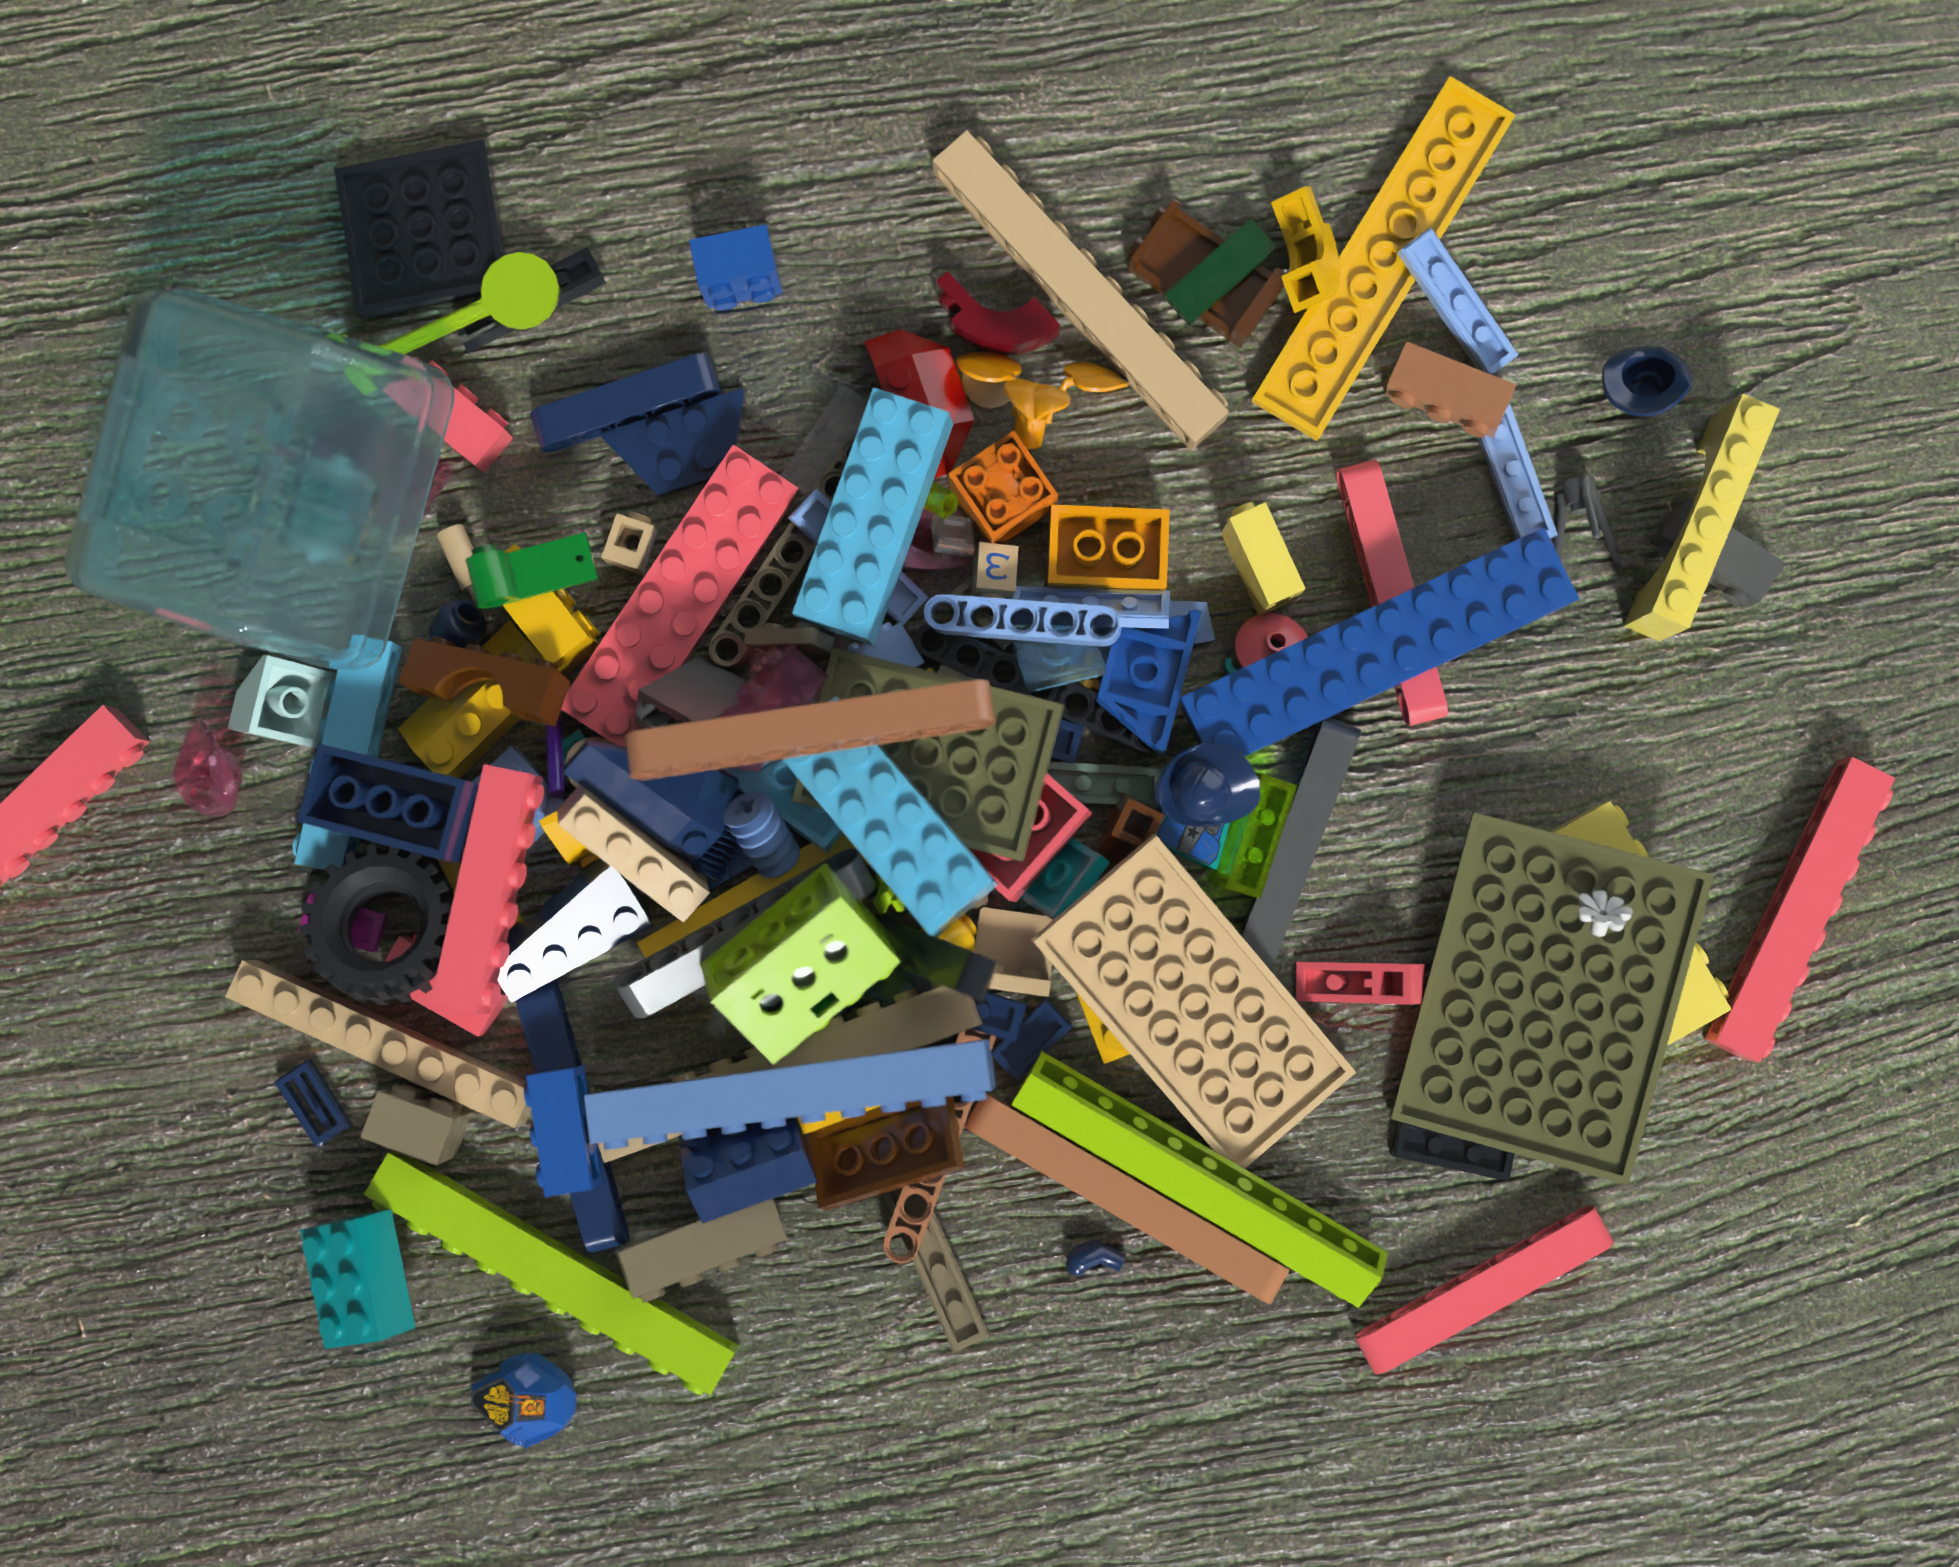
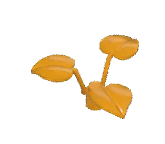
(1032, 401)

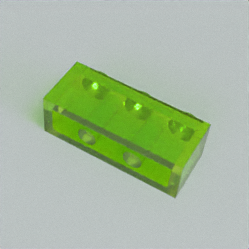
(1254, 840)

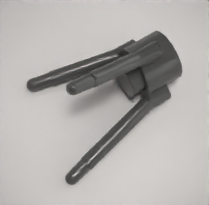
(1583, 497)

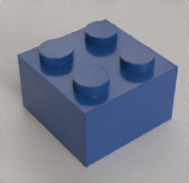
(736, 267)

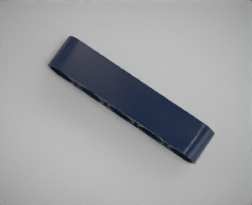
(624, 402)

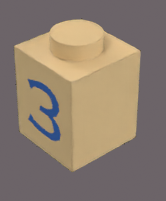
(994, 570)

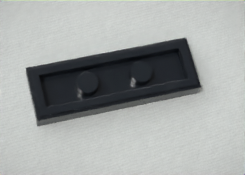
(1450, 1152)

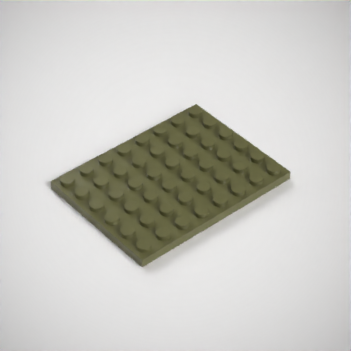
(1530, 1019)

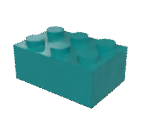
(357, 1279)

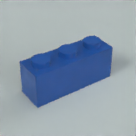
(561, 1131)

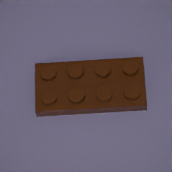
(884, 1152)

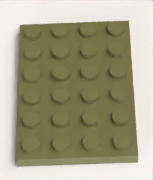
(977, 780)

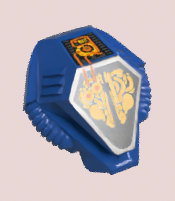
(526, 1399)

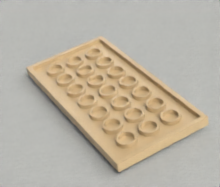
(1193, 1004)

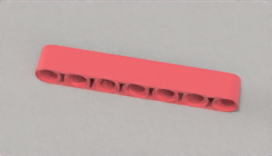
(1386, 572)
(1484, 1289)

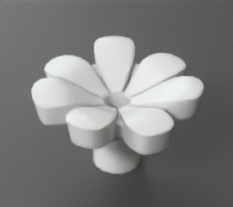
(1603, 912)

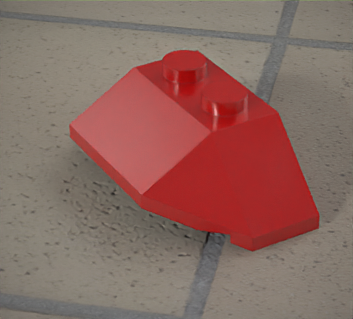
(925, 374)

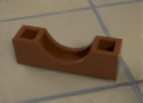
(443, 671)
(1127, 829)

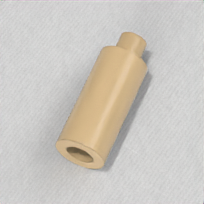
(457, 549)

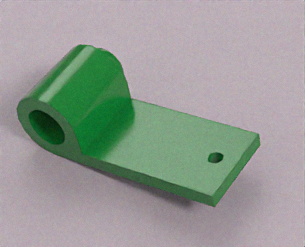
(531, 571)

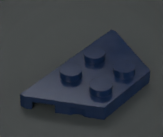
(681, 444)

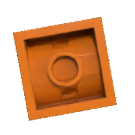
(1003, 490)

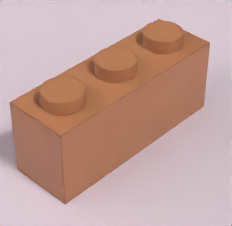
(1449, 390)

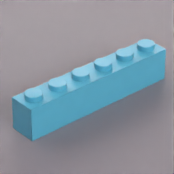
(355, 724)

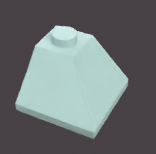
(282, 701)

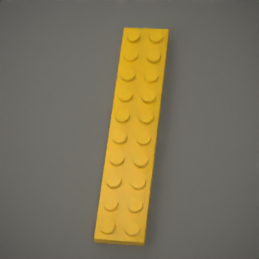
(1417, 195)

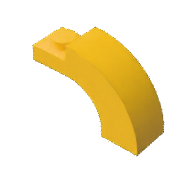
(1311, 250)

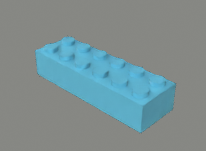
(873, 516)
(897, 832)

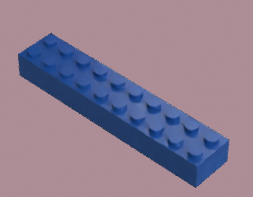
(1382, 647)

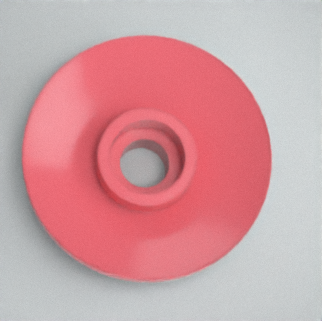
(1254, 637)

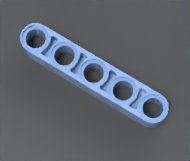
(1005, 610)

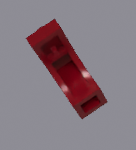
(992, 330)

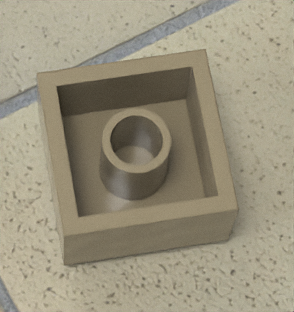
(416, 1123)

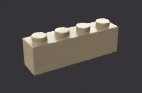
(696, 1247)

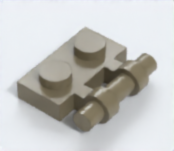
(804, 637)

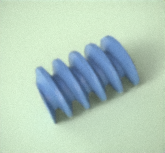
(762, 834)

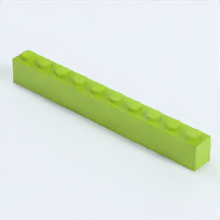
(1201, 1180)
(551, 1271)

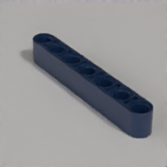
(552, 1048)

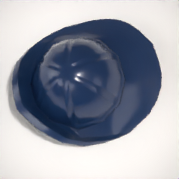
(1646, 380)
(1207, 786)

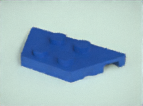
(1147, 677)

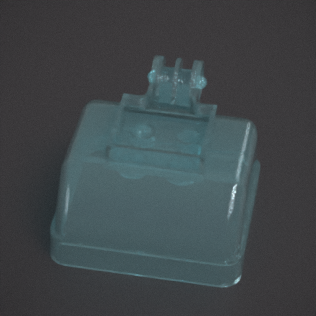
(258, 479)

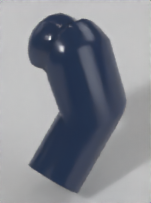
(1092, 1253)

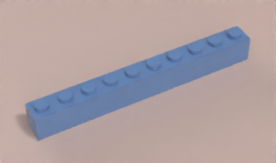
(790, 1092)

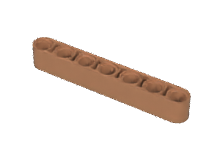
(930, 1188)

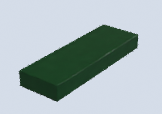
(1220, 272)

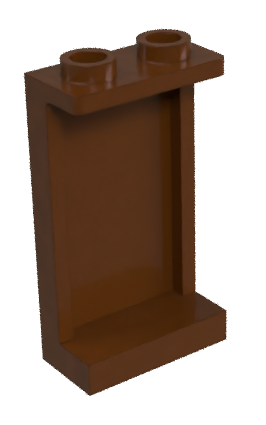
(1177, 247)

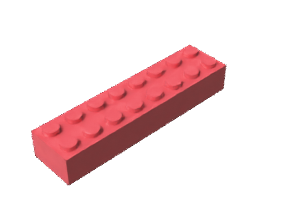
(681, 592)

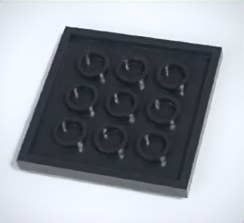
(420, 227)

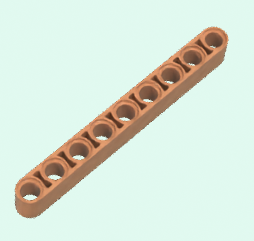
(809, 729)
(1127, 1198)

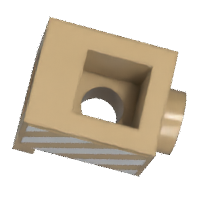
(623, 529)

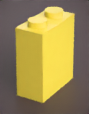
(1261, 558)

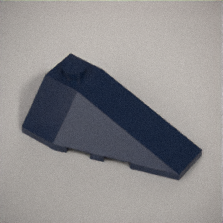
(674, 809)

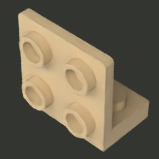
(1007, 939)

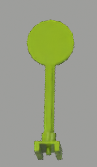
(515, 291)

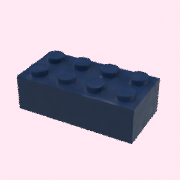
(389, 803)

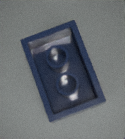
(745, 1167)

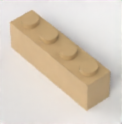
(633, 853)

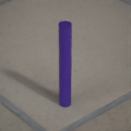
(555, 759)

